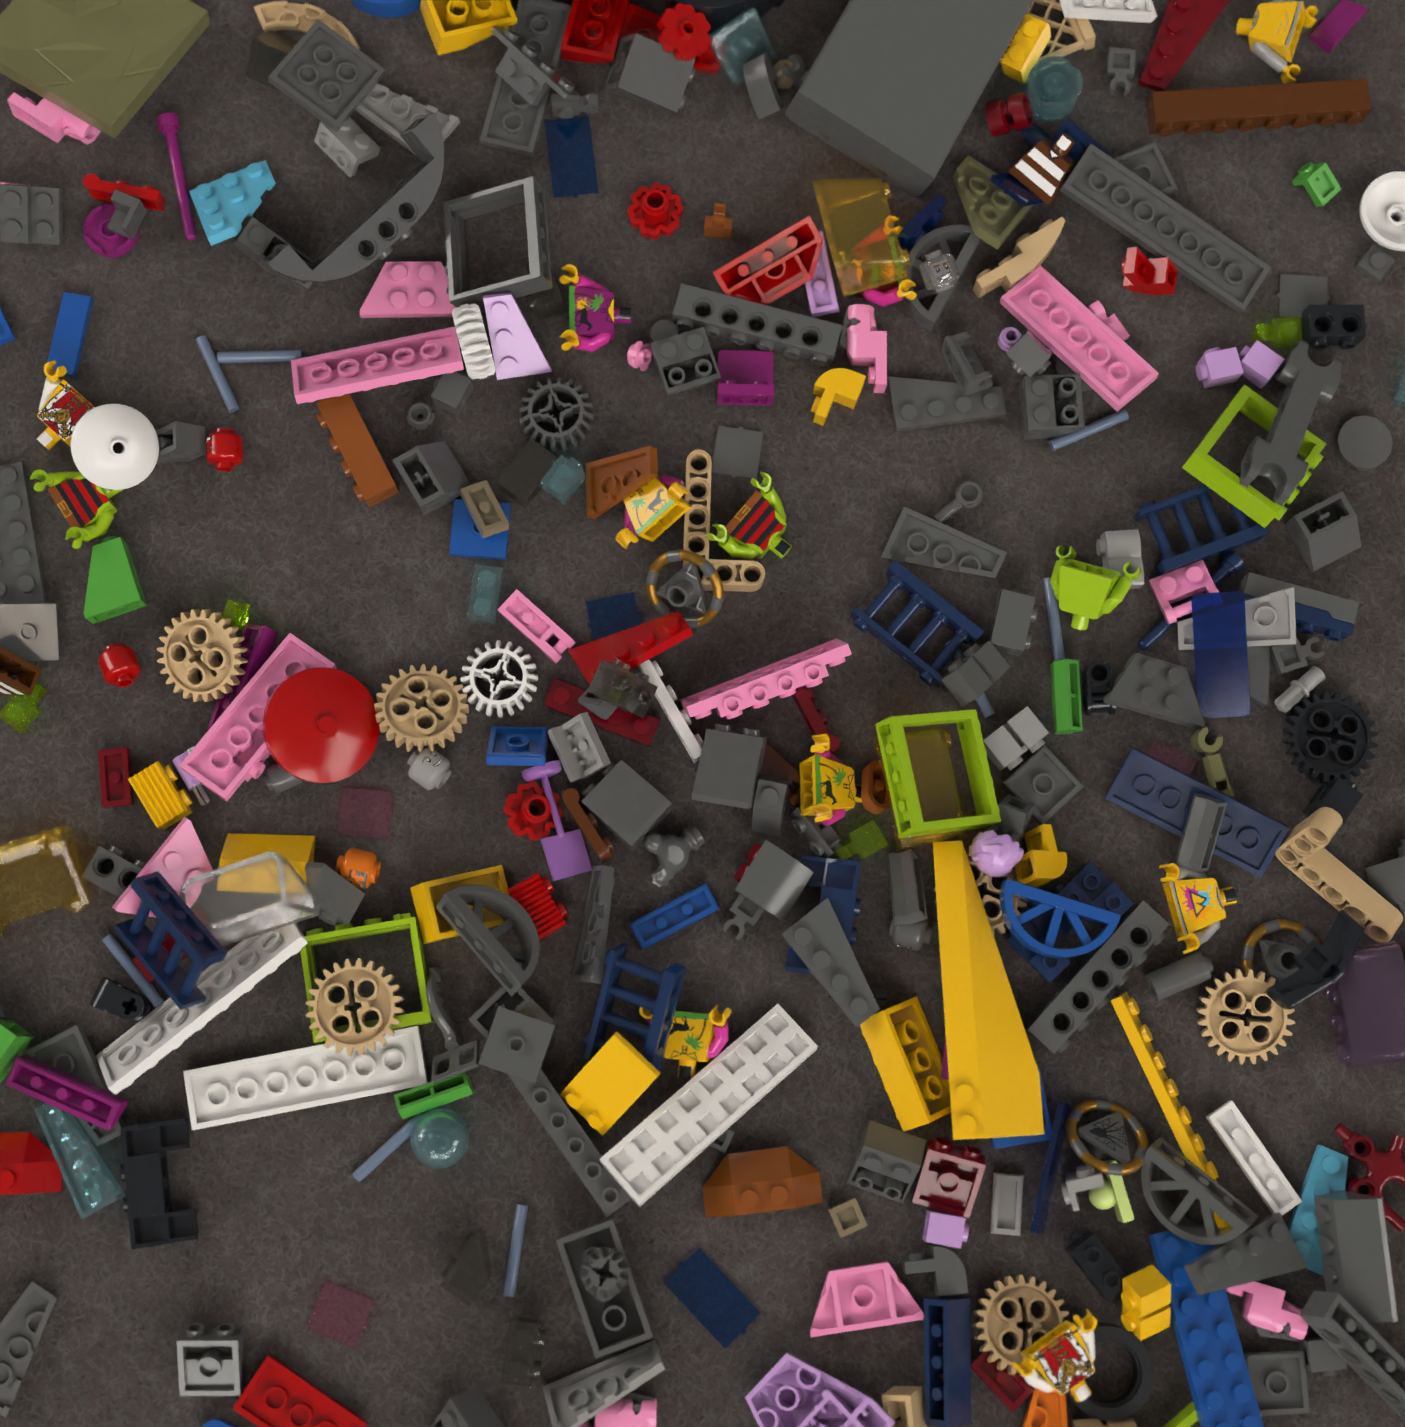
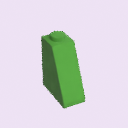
(112, 582)

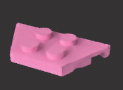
(409, 291)
(176, 861)
(863, 1299)

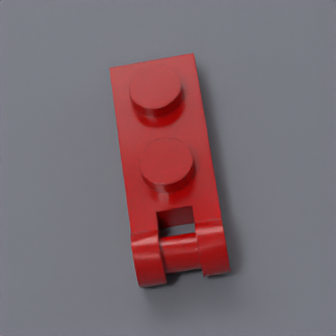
(103, 191)

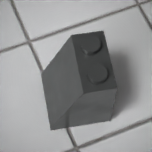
(649, 74)
(729, 766)
(626, 804)

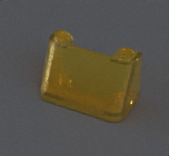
(860, 232)
(933, 783)
(41, 875)

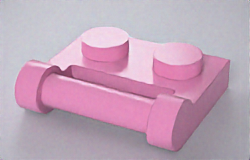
(1181, 585)

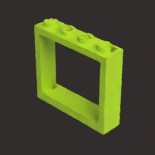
(1226, 482)
(902, 781)
(371, 927)

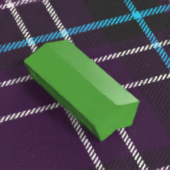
(1066, 696)
(435, 1099)

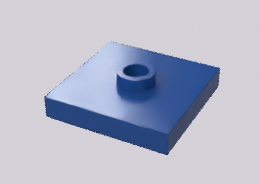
(467, 540)
(517, 746)

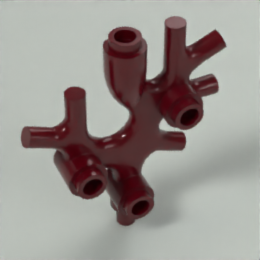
(1380, 1166)

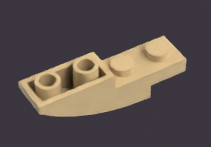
(1026, 257)

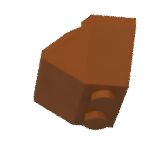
(761, 1183)

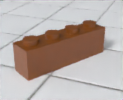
(357, 448)

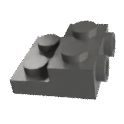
(31, 214)
(210, 1360)

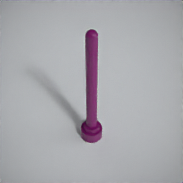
(169, 124)

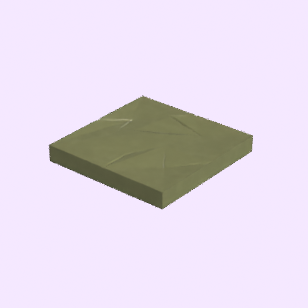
(97, 54)

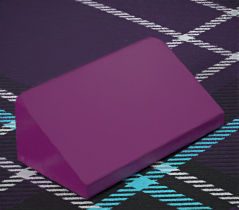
(1337, 25)

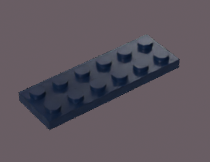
(1165, 797)

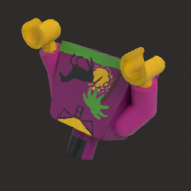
(590, 313)

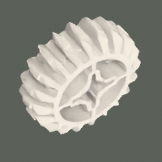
(473, 341)
(486, 674)

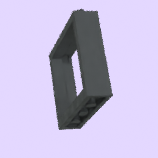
(487, 201)

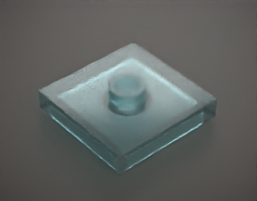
(739, 43)

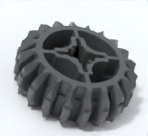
(567, 412)

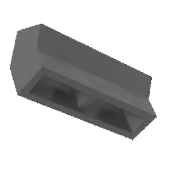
(1200, 832)
(906, 888)

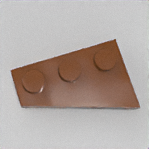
(618, 477)

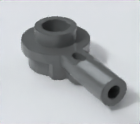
(967, 495)

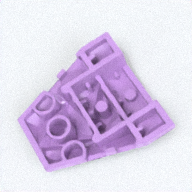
(807, 1397)

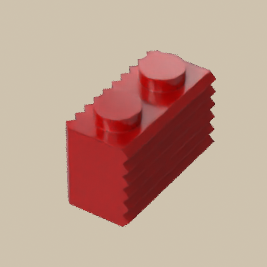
(535, 898)

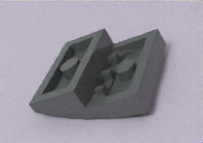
(774, 880)

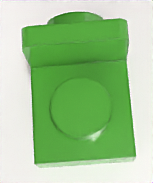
(1318, 182)

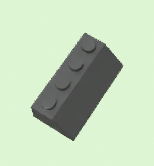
(1356, 1253)

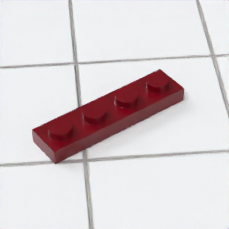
(564, 699)

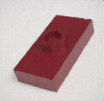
(114, 776)
(1008, 1388)

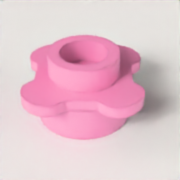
(639, 355)

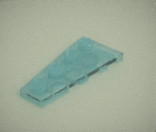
(80, 1164)

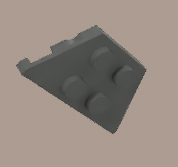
(1157, 691)

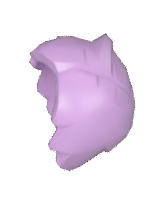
(995, 853)

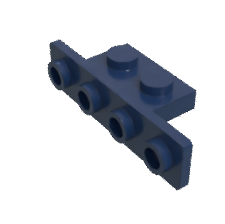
(1082, 139)

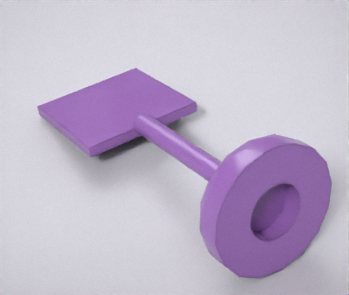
(565, 851)

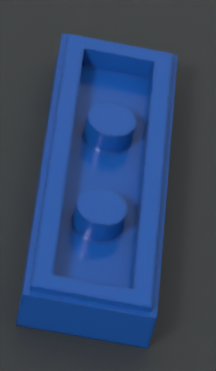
(70, 332)
(674, 916)

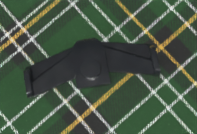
(1319, 964)

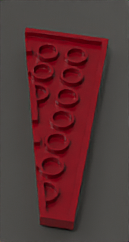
(1177, 37)

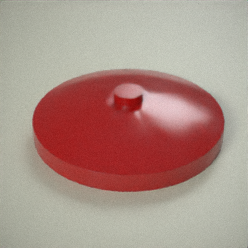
(321, 725)

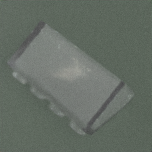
(250, 898)

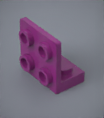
(745, 378)

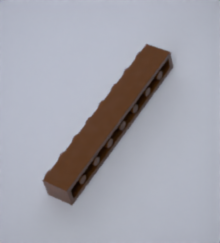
(1258, 107)

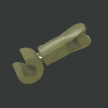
(1212, 761)

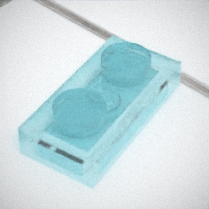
(485, 594)

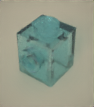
(563, 478)

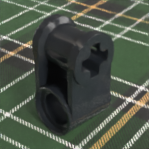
(1096, 690)
(117, 999)

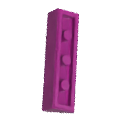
(259, 643)
(66, 1092)

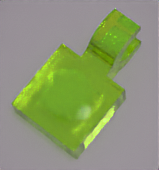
(1281, 331)
(237, 612)
(21, 710)
(864, 841)

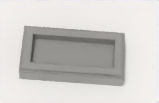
(1006, 1204)

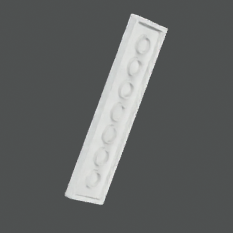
(221, 984)
(302, 1079)

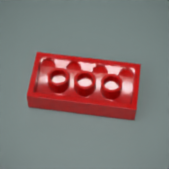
(593, 30)

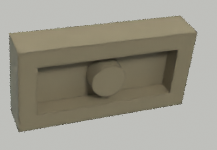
(484, 509)

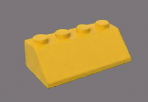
(908, 1063)

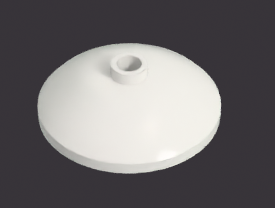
(1379, 202)
(94, 441)

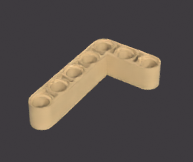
(698, 533)
(1307, 858)

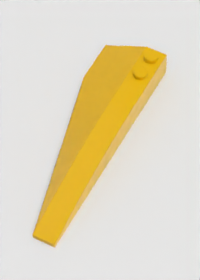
(988, 1051)

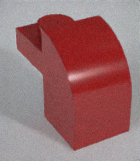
(1148, 276)

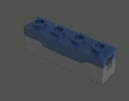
(1313, 609)

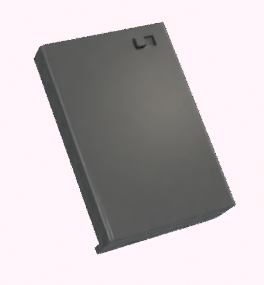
(904, 81)

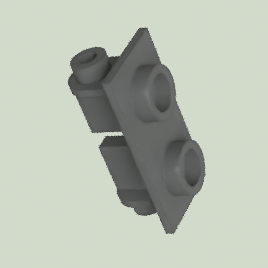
(822, 842)

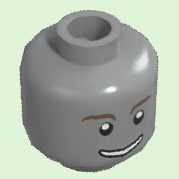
(429, 769)

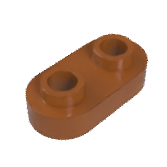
(873, 789)

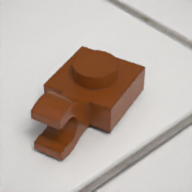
(718, 224)

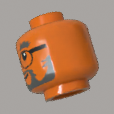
(359, 867)

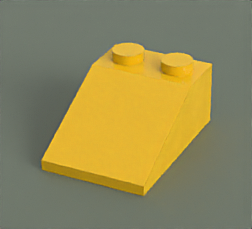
(464, 22)
(428, 894)
(609, 1083)

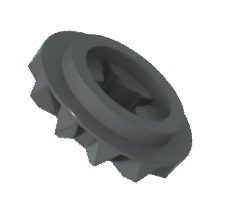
(618, 1267)

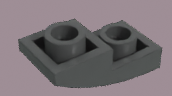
(760, 86)

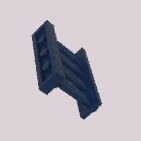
(1196, 550)
(942, 614)
(184, 927)
(661, 1007)

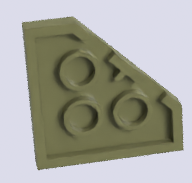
(988, 208)

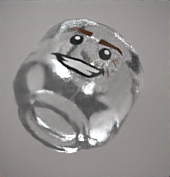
(939, 272)

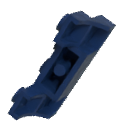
(839, 883)
(1087, 887)

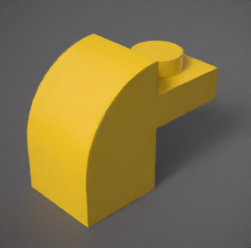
(838, 386)
(1042, 860)

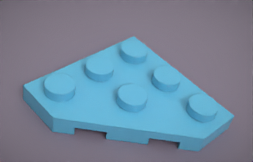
(230, 199)

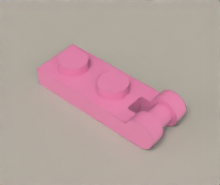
(535, 625)

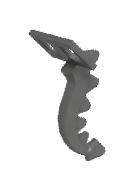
(451, 1033)

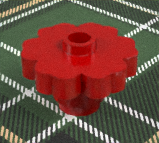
(684, 32)
(655, 211)
(521, 819)

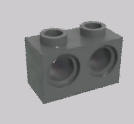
(117, 880)

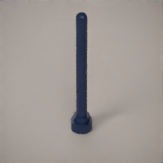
(1230, 564)

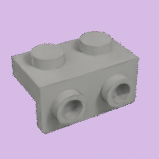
(347, 146)
(579, 747)
(1083, 1179)

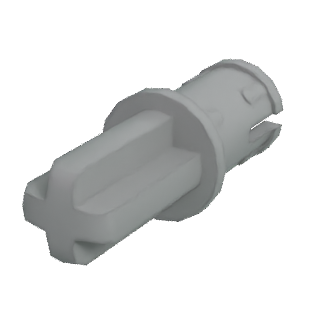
(1299, 689)

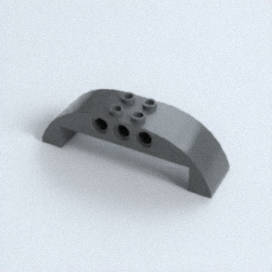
(412, 193)

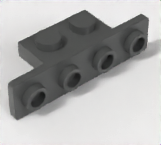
(527, 72)

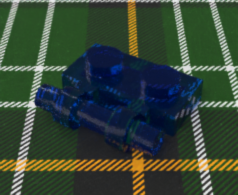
(922, 223)

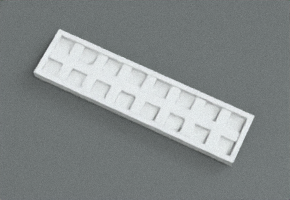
(708, 1105)

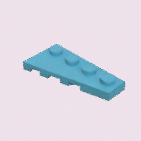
(1324, 1176)

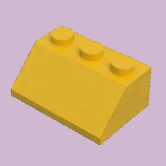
(295, 848)

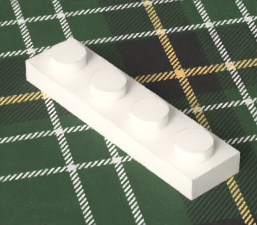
(1110, 10)
(678, 719)
(1253, 1158)

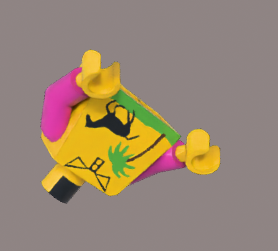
(653, 509)
(826, 784)
(694, 1037)

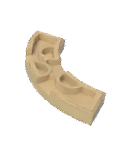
(298, 17)

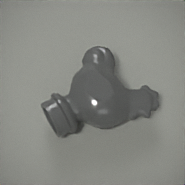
(672, 852)

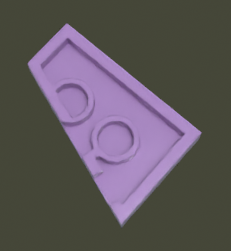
(512, 342)

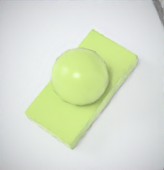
(1112, 1195)

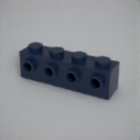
(947, 1361)

